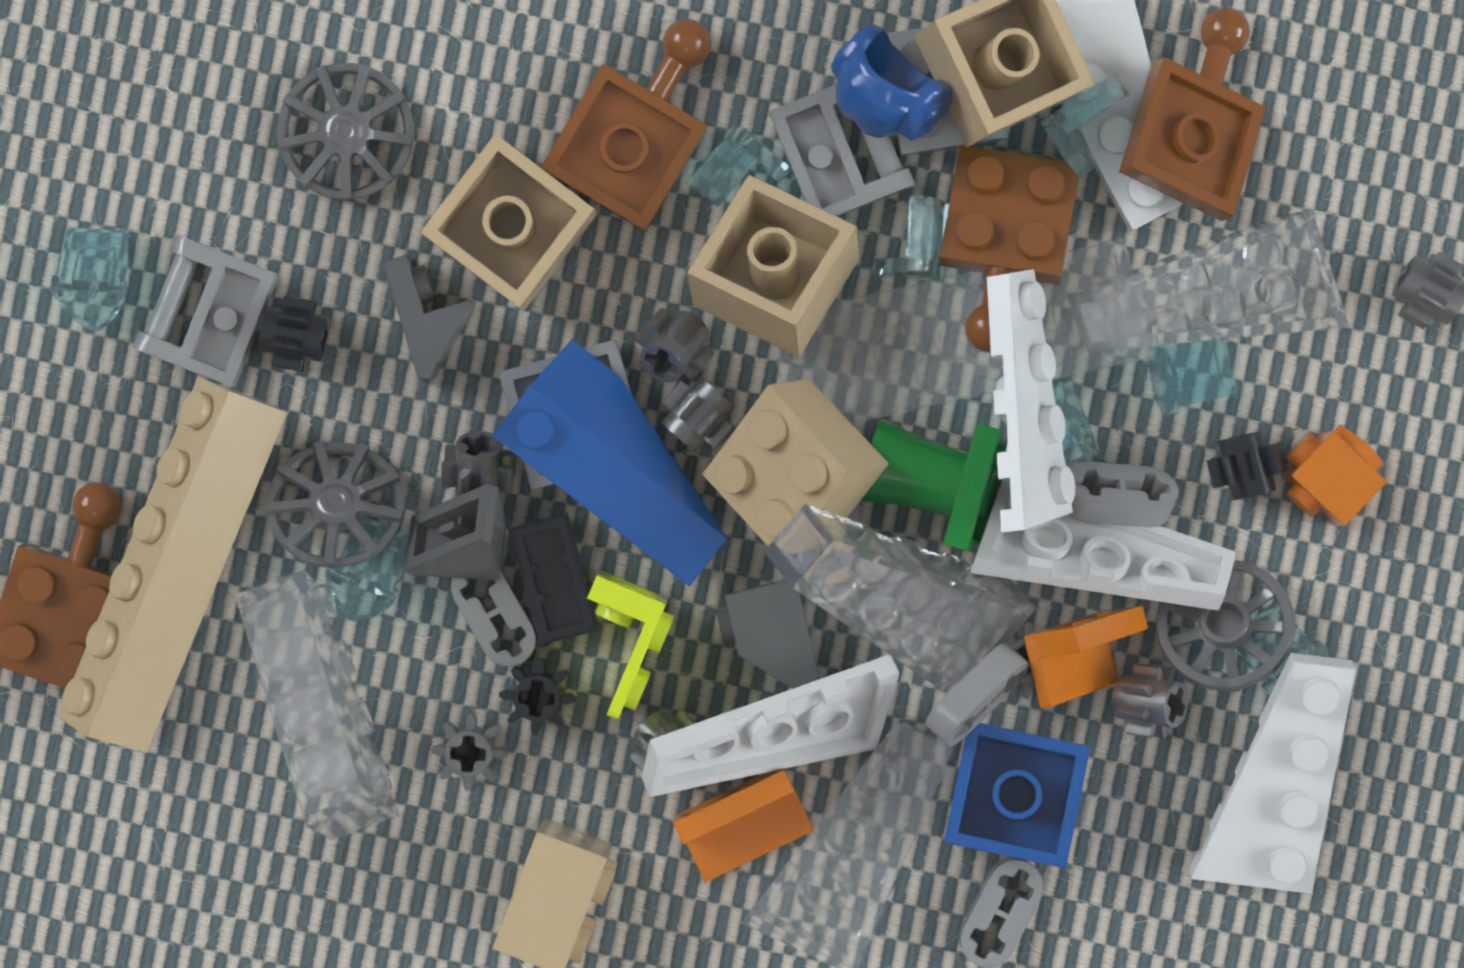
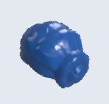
(884, 89)

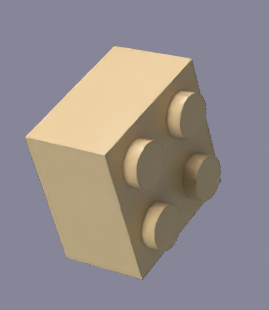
(1003, 63)
(509, 222)
(773, 265)
(792, 454)
(551, 899)

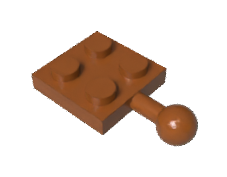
(1192, 131)
(626, 139)
(1005, 219)
(57, 598)

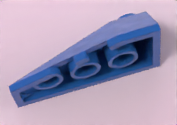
(602, 451)

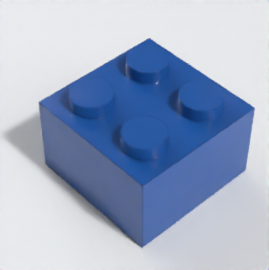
(1017, 794)

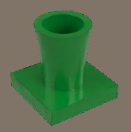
(940, 478)

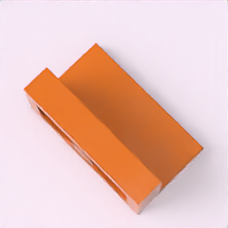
(1078, 654)
(743, 823)

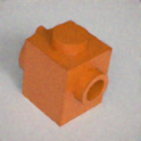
(1333, 475)

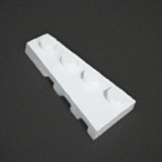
(1115, 45)
(1025, 401)
(1106, 559)
(787, 730)
(1283, 785)

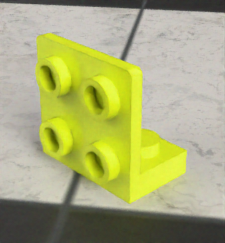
(621, 603)

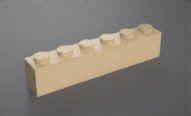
(171, 565)

